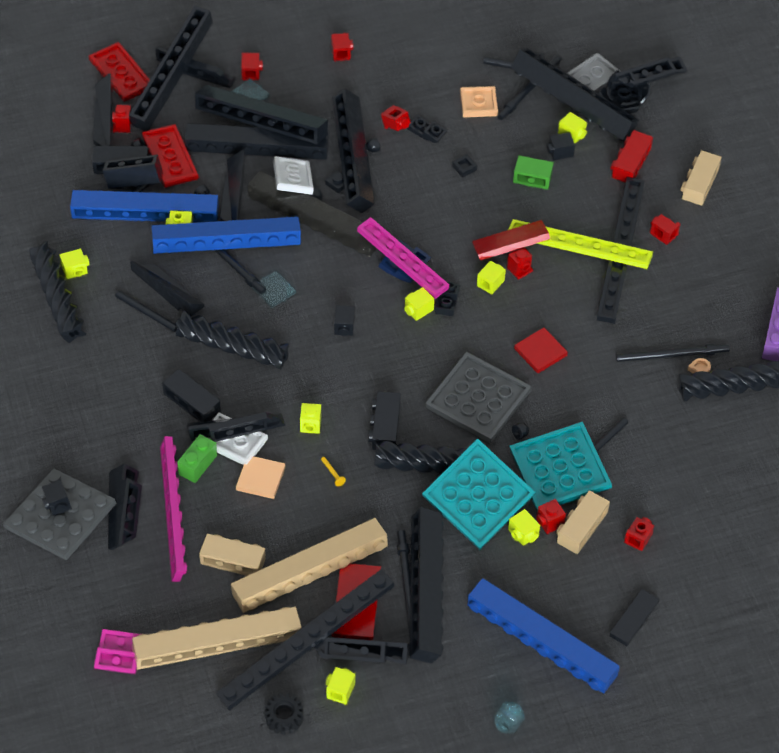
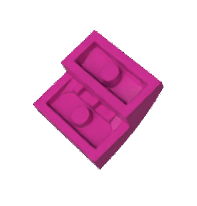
(116, 652)

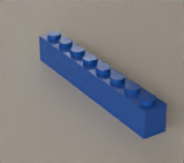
(142, 205)
(226, 235)
(543, 636)

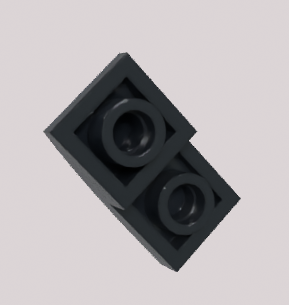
(426, 130)
(447, 301)

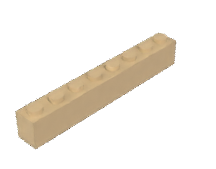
(309, 565)
(215, 637)

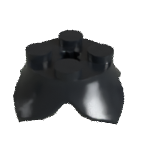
(625, 96)

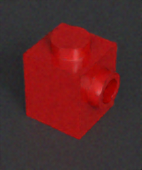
(341, 46)
(251, 66)
(550, 516)

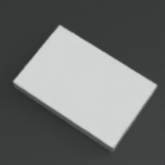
(293, 175)
(240, 448)

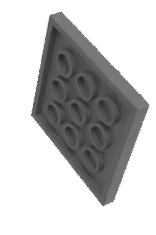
(478, 397)
(64, 531)

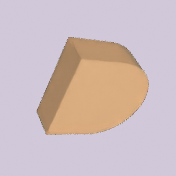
(698, 365)

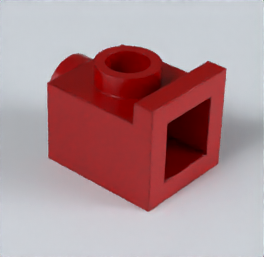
(121, 119)
(399, 120)
(664, 229)
(520, 263)
(639, 533)

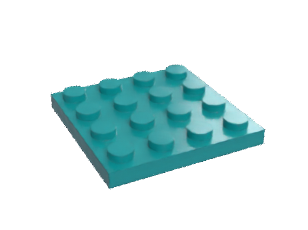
(560, 465)
(478, 494)

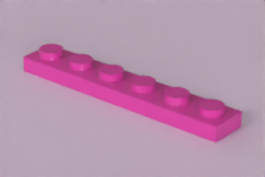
(403, 257)

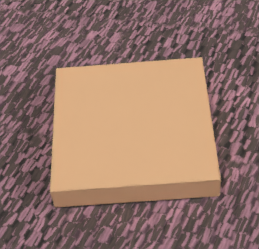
(478, 101)
(261, 477)

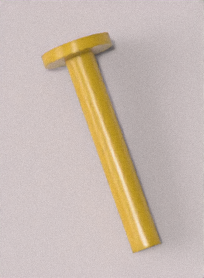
(339, 480)

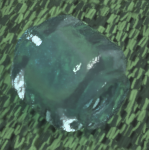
(509, 717)

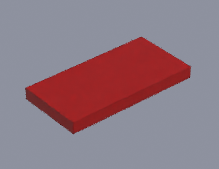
(126, 75)
(172, 153)
(511, 240)
(363, 624)

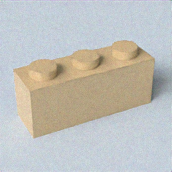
(700, 177)
(582, 521)
(232, 555)

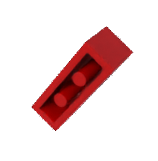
(631, 156)

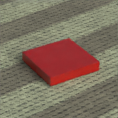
(541, 350)

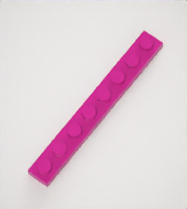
(173, 515)

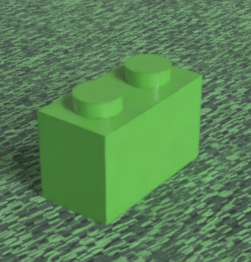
(533, 172)
(197, 458)

